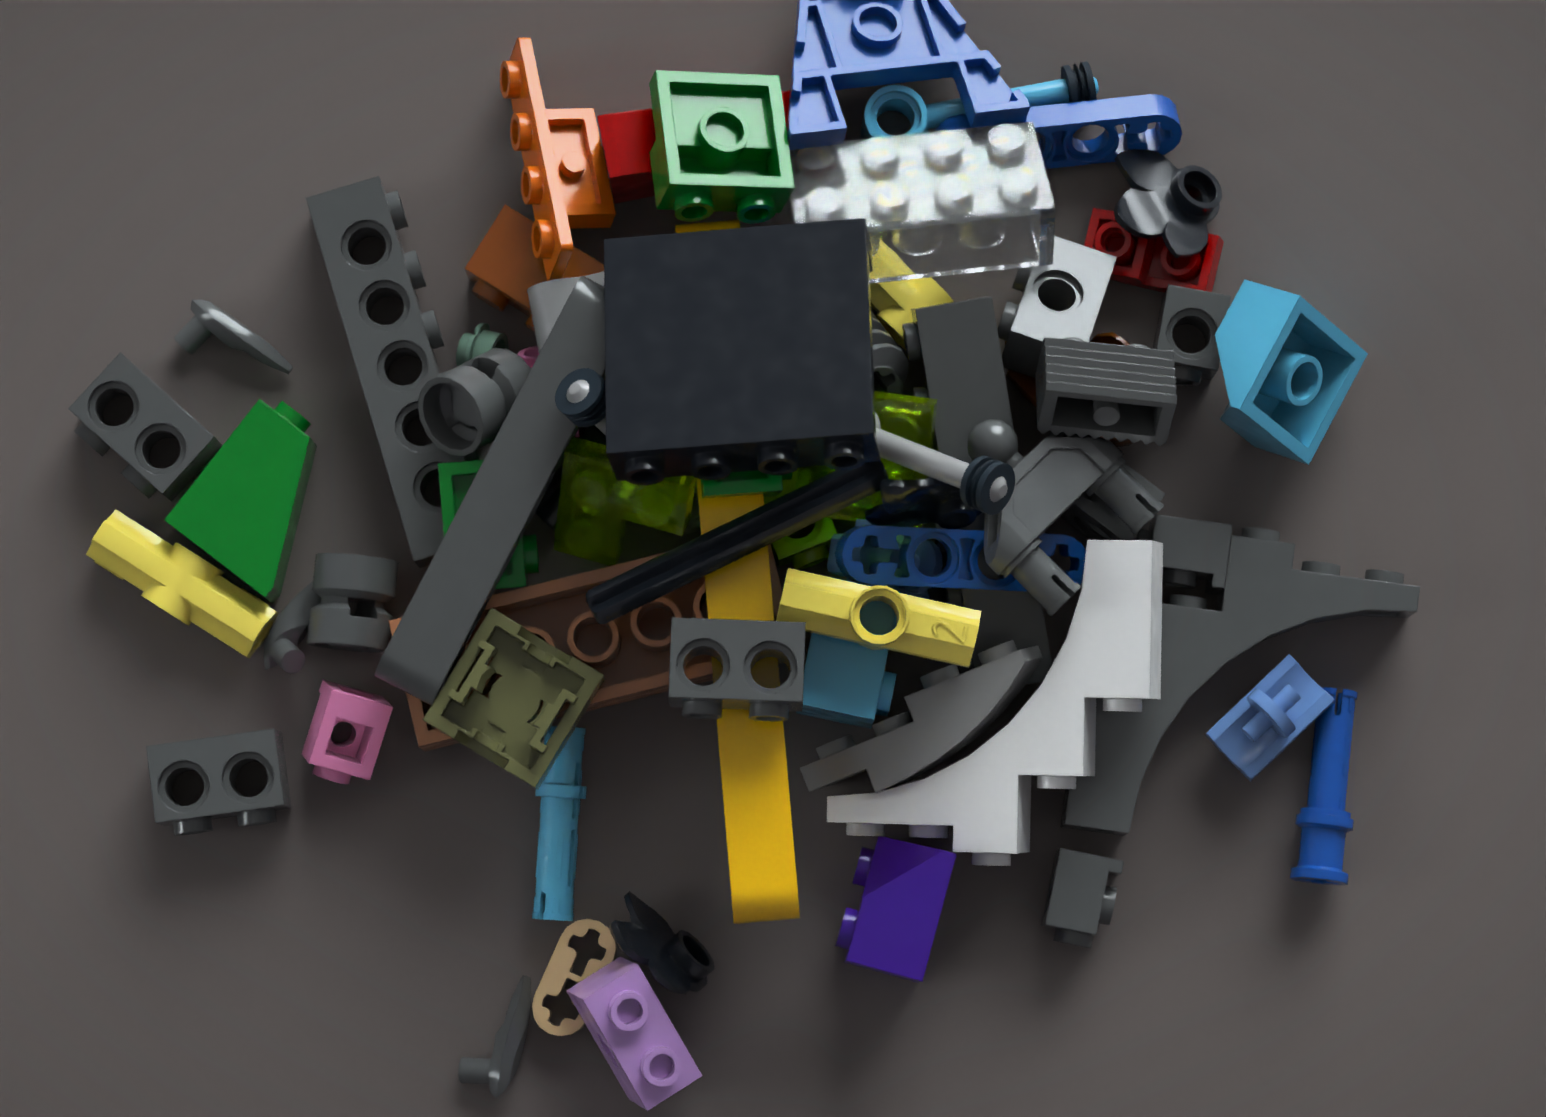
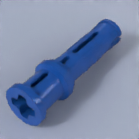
(1325, 818)

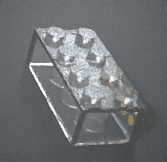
(934, 199)

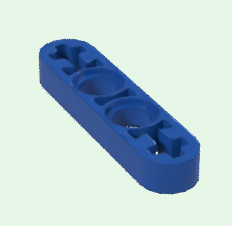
(1061, 121)
(962, 557)

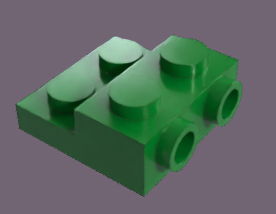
(720, 145)

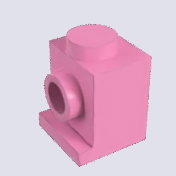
(357, 755)

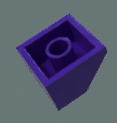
(897, 907)

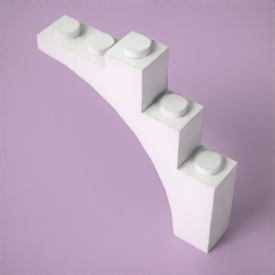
(1106, 655)

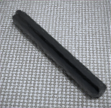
(733, 540)

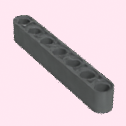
(496, 506)

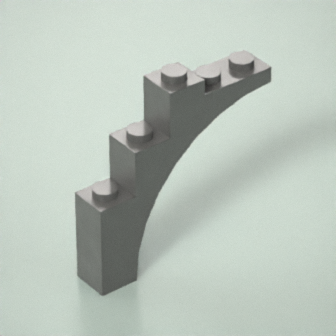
(1258, 603)

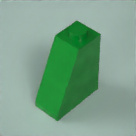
(252, 497)

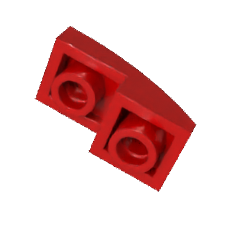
(1148, 261)

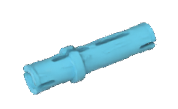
(558, 831)

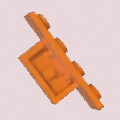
(561, 159)

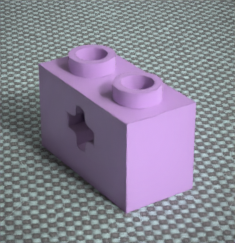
(634, 1033)

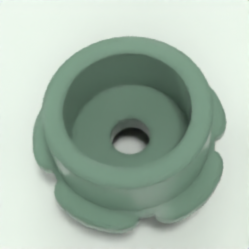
(479, 342)

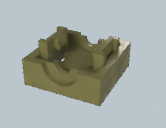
(501, 724)

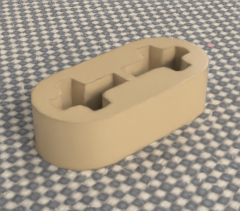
(560, 969)

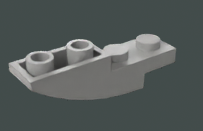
(945, 719)

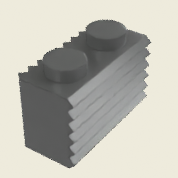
(1105, 390)

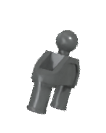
(1044, 489)

